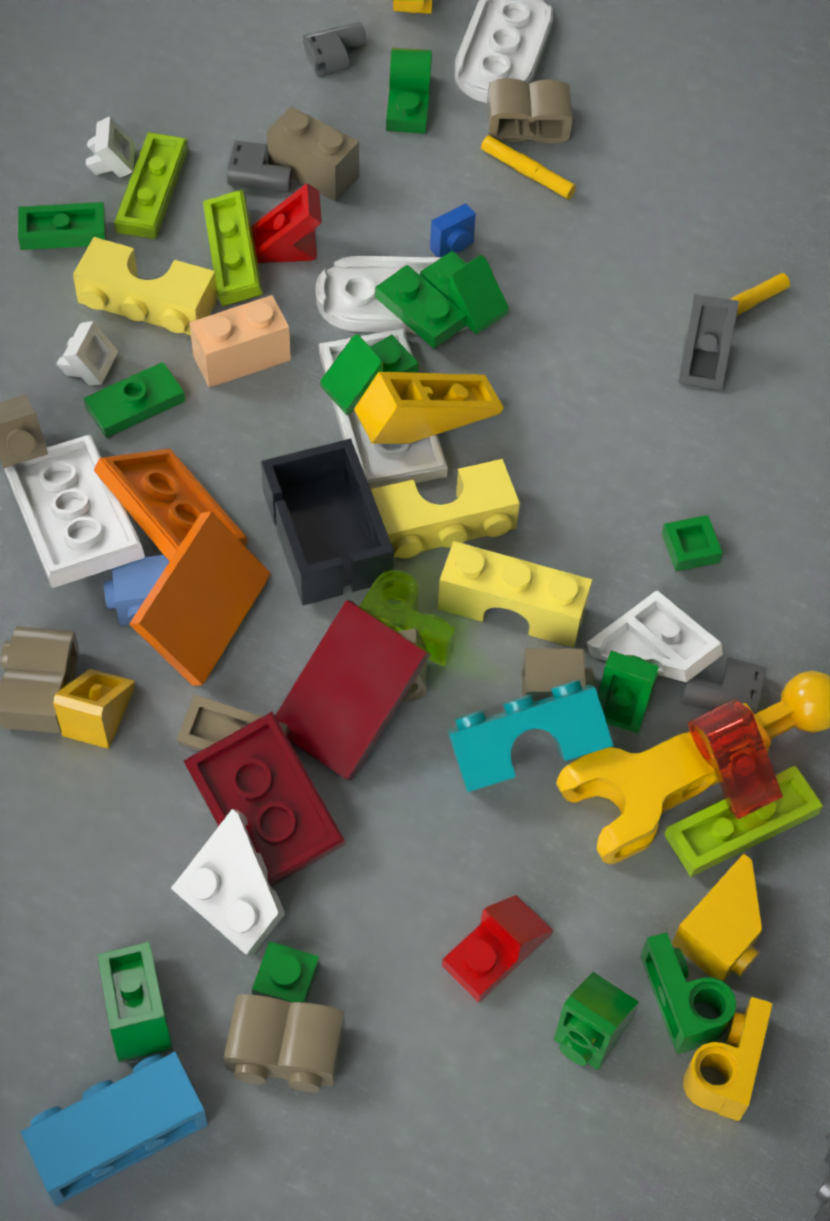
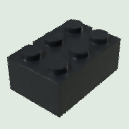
(326, 520)

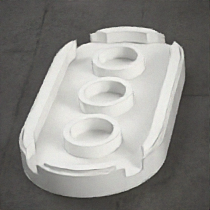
(502, 43)
(348, 292)

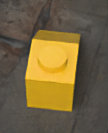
(724, 925)

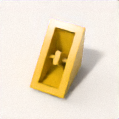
(93, 706)

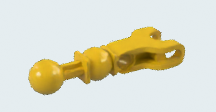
(675, 771)

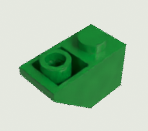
(593, 1021)

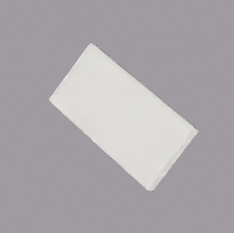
(386, 462)
(73, 513)

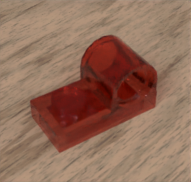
(736, 752)

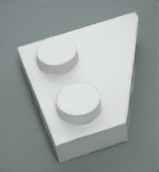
(660, 636)
(231, 886)

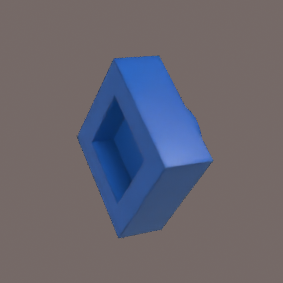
(452, 231)

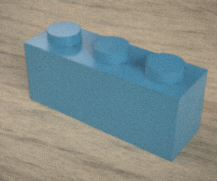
(113, 1126)

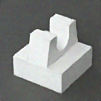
(112, 149)
(88, 354)

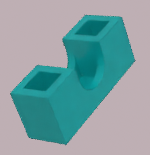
(485, 743)

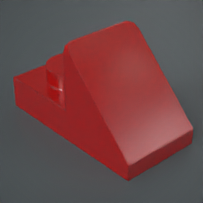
(289, 229)
(496, 947)

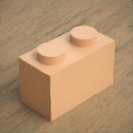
(240, 341)

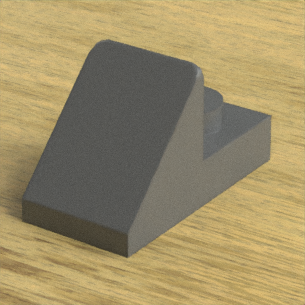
(708, 341)

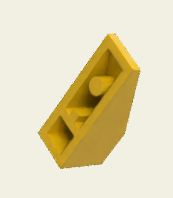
(420, 405)

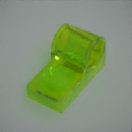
(404, 616)

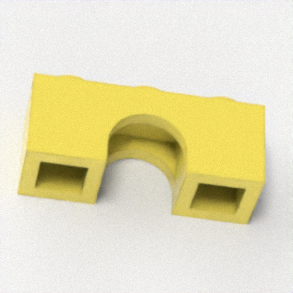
(110, 282)
(483, 508)
(544, 596)

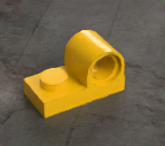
(736, 1063)

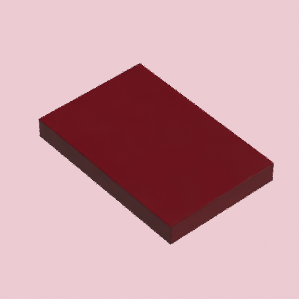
(350, 689)
(267, 783)

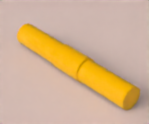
(528, 167)
(761, 292)

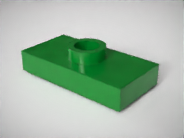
(134, 399)

